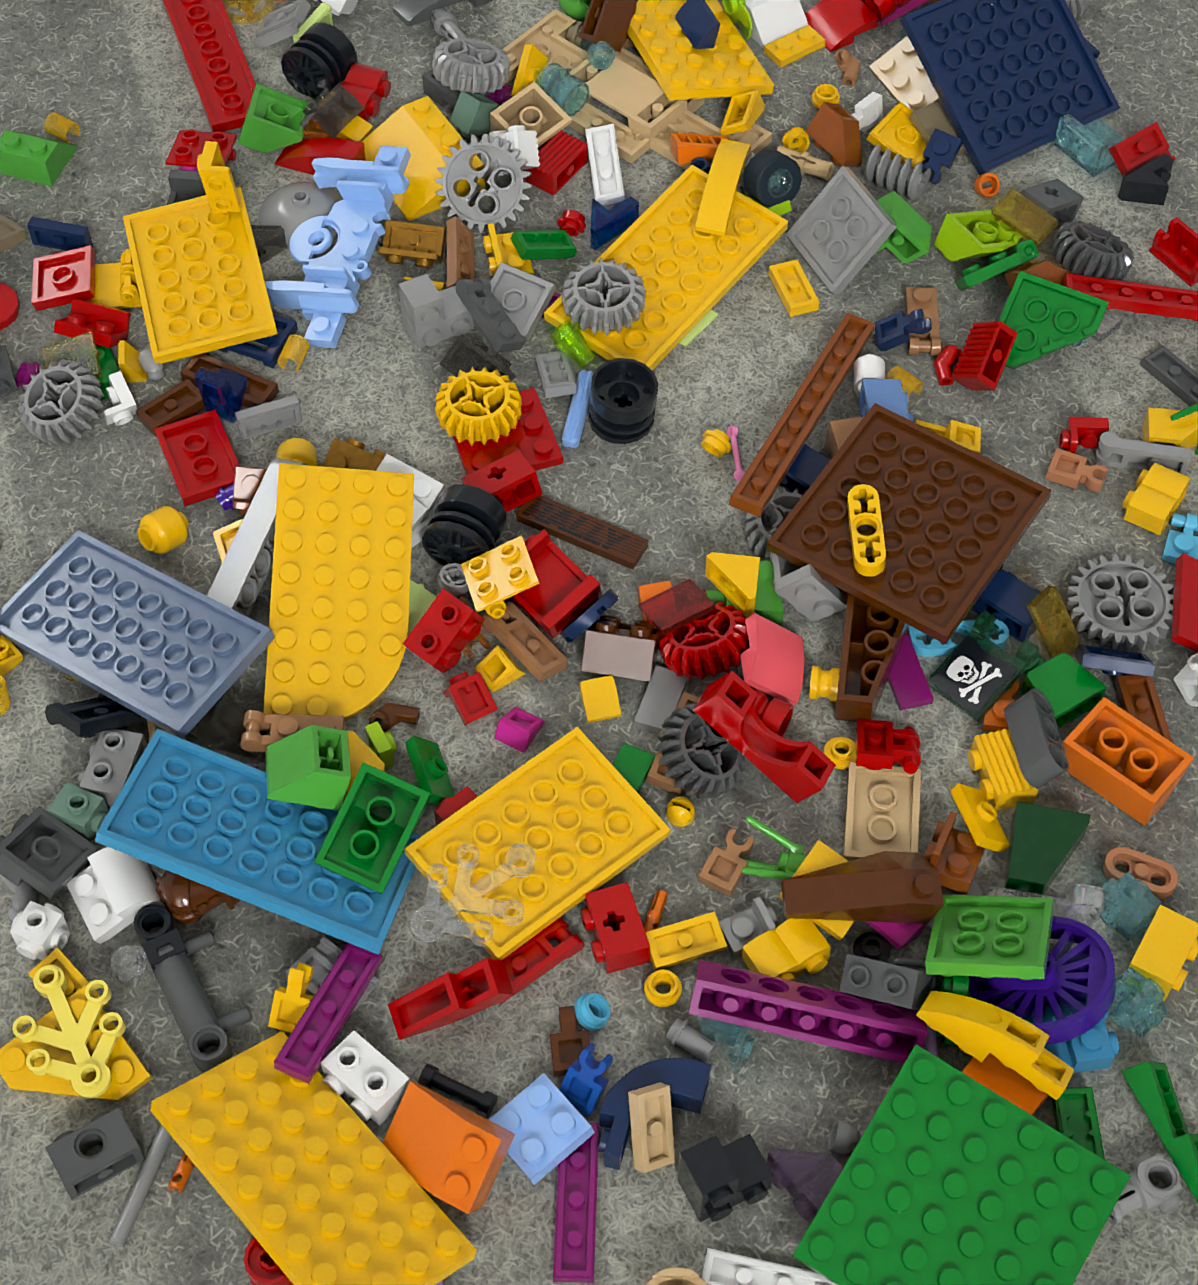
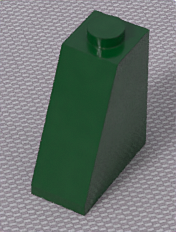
(1041, 845)

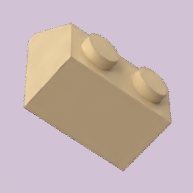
(534, 111)

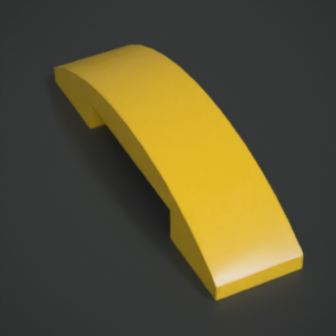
(722, 186)

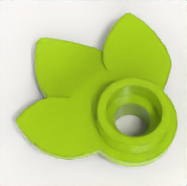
(739, 14)

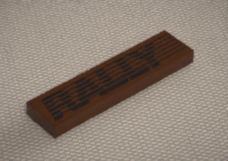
(583, 531)

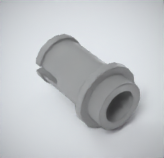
(690, 1040)

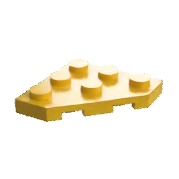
(126, 1067)

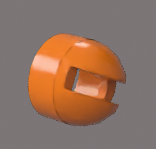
(987, 191)

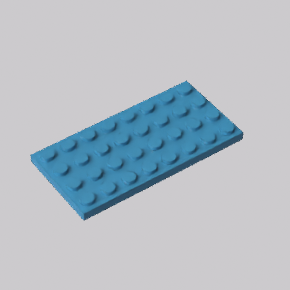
(218, 828)

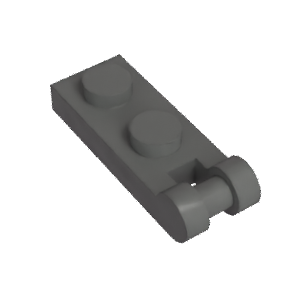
(489, 314)

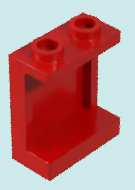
(562, 587)

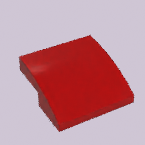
(840, 21)

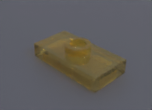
(1024, 216)
(1053, 622)

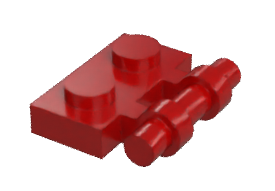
(881, 745)

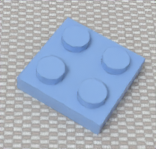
(544, 1128)

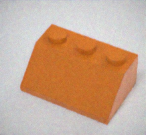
(1125, 760)

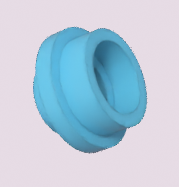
(592, 1011)

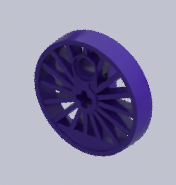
(1067, 979)

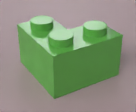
(912, 233)

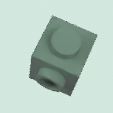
(472, 114)
(79, 810)

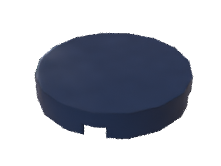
(589, 616)

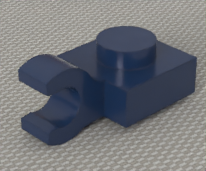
(896, 328)

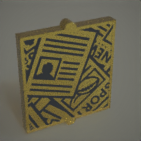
(79, 348)

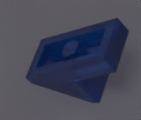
(610, 223)
(221, 391)

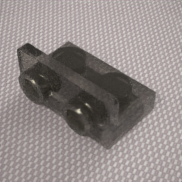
(474, 354)

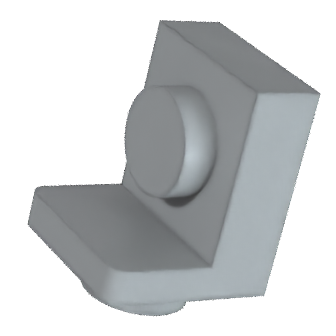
(747, 925)

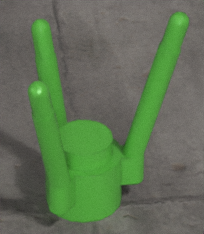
(786, 863)

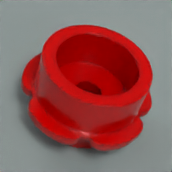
(572, 222)

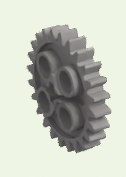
(461, 167)
(1099, 609)

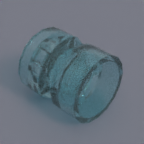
(563, 88)

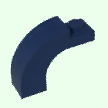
(688, 1088)

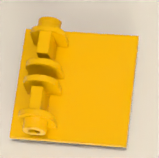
(117, 284)
(499, 576)

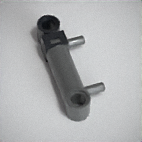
(182, 987)

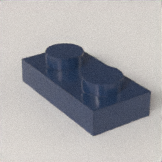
(58, 234)

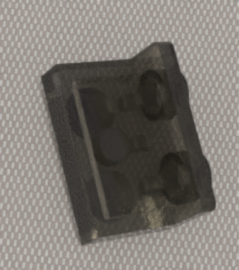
(332, 110)

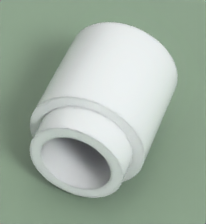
(868, 367)

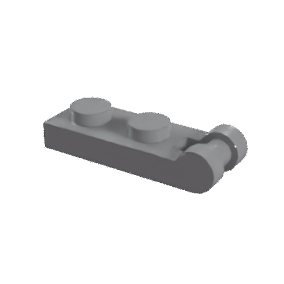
(1140, 454)

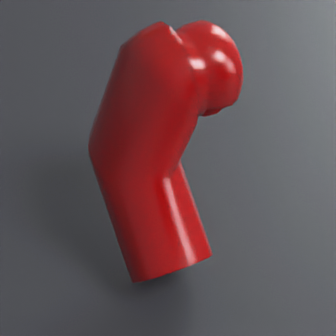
(943, 362)

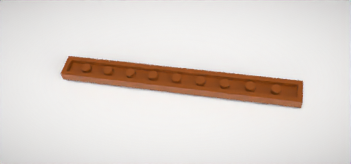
(801, 416)

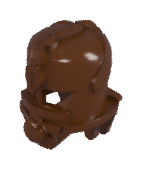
(189, 899)

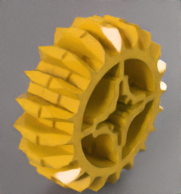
(478, 406)

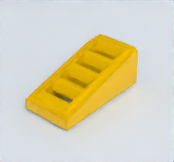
(742, 112)

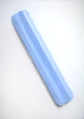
(578, 410)

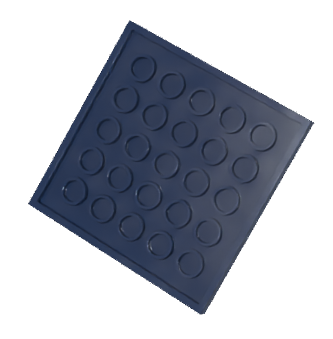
(1008, 72)

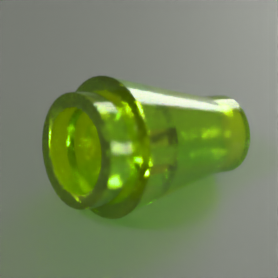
(572, 343)

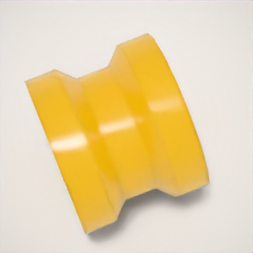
(824, 683)

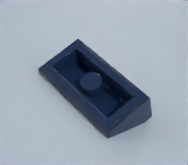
(698, 23)

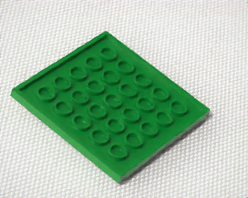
(959, 1192)

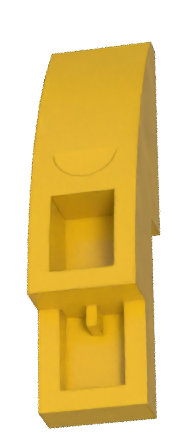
(987, 1029)

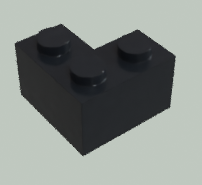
(723, 1176)

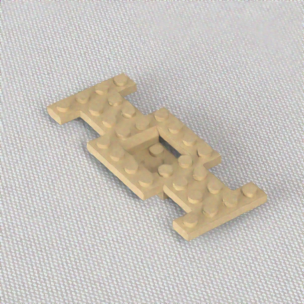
(626, 88)

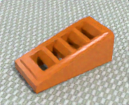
(691, 146)

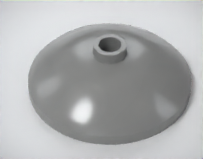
(296, 204)

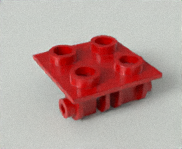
(191, 143)

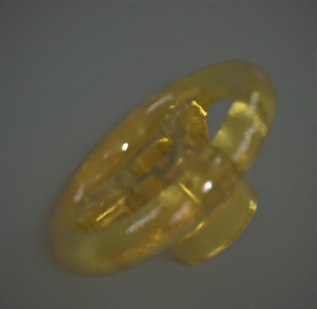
(247, 6)

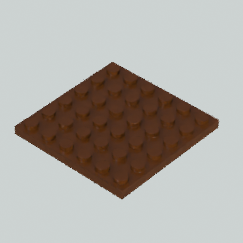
(943, 520)

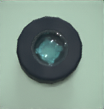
(772, 178)

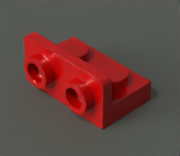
(105, 322)

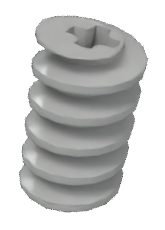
(895, 174)

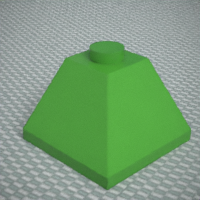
(272, 120)

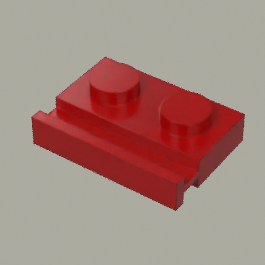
(1140, 149)

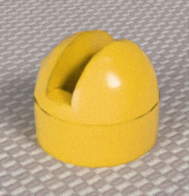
(678, 814)

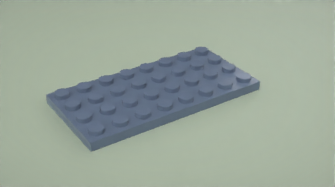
(132, 633)

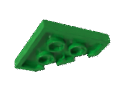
(1048, 318)

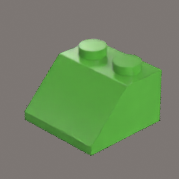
(33, 157)

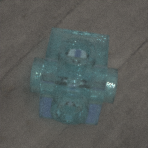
(1128, 905)
(1137, 1003)

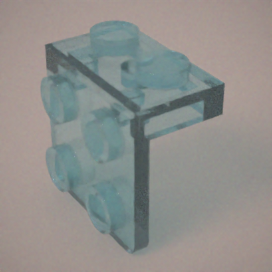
(1087, 143)

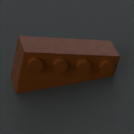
(867, 658)

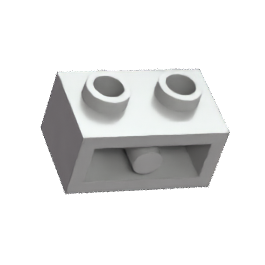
(111, 763)

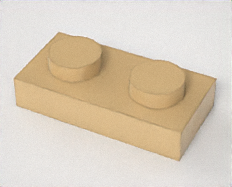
(651, 1127)

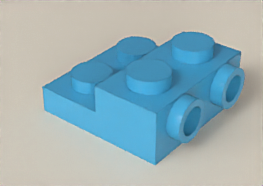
(1088, 1051)

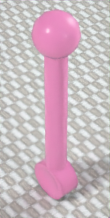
(732, 432)

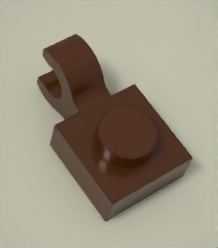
(567, 1044)

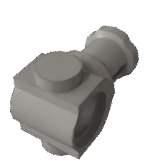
(1140, 1192)

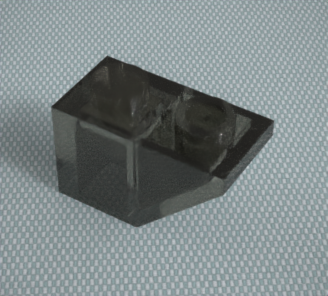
(224, 727)

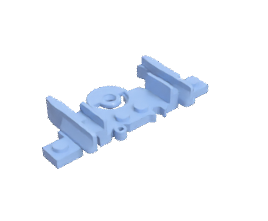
(332, 278)

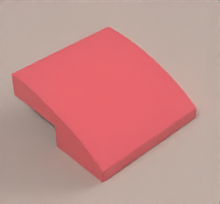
(773, 660)

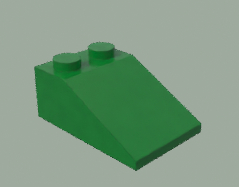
(373, 828)

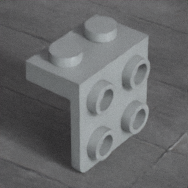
(806, 589)

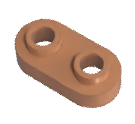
(1142, 868)

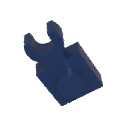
(940, 152)

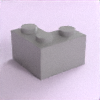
(432, 314)

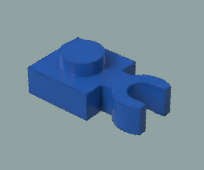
(583, 1081)

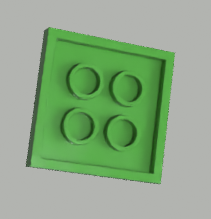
(991, 937)

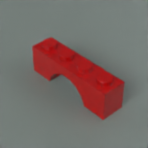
(792, 765)

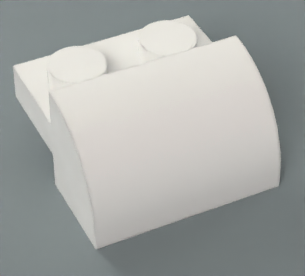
(112, 892)

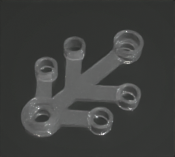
(469, 898)

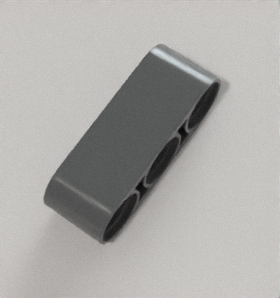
(1036, 738)

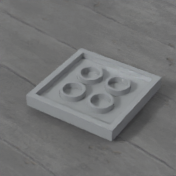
(841, 230)

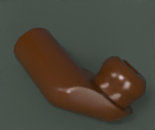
(392, 714)

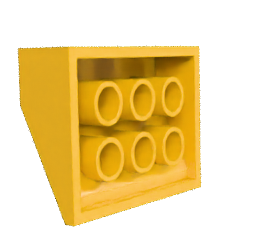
(428, 138)

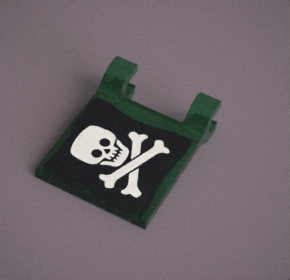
(981, 670)

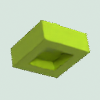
(381, 743)

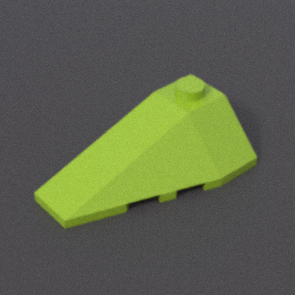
(974, 235)

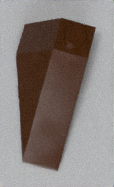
(871, 888)

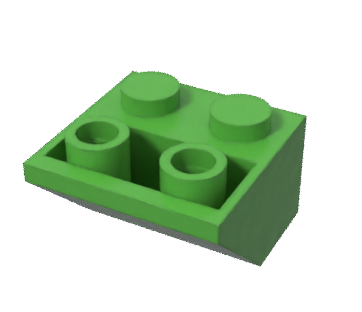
(309, 767)

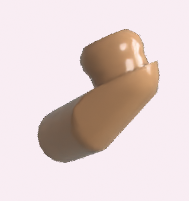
(848, 65)

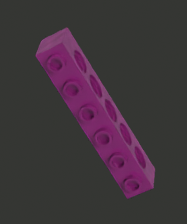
(805, 1012)

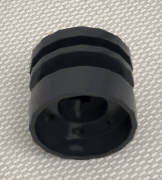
(318, 60)
(623, 401)
(463, 525)

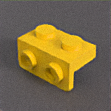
(217, 180)

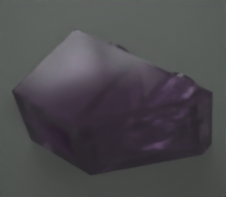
(805, 1176)

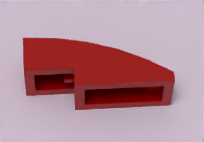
(301, 154)
(451, 998)

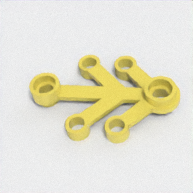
(73, 1034)

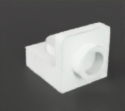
(121, 395)

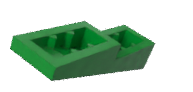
(1158, 1099)

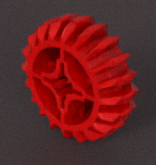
(706, 644)

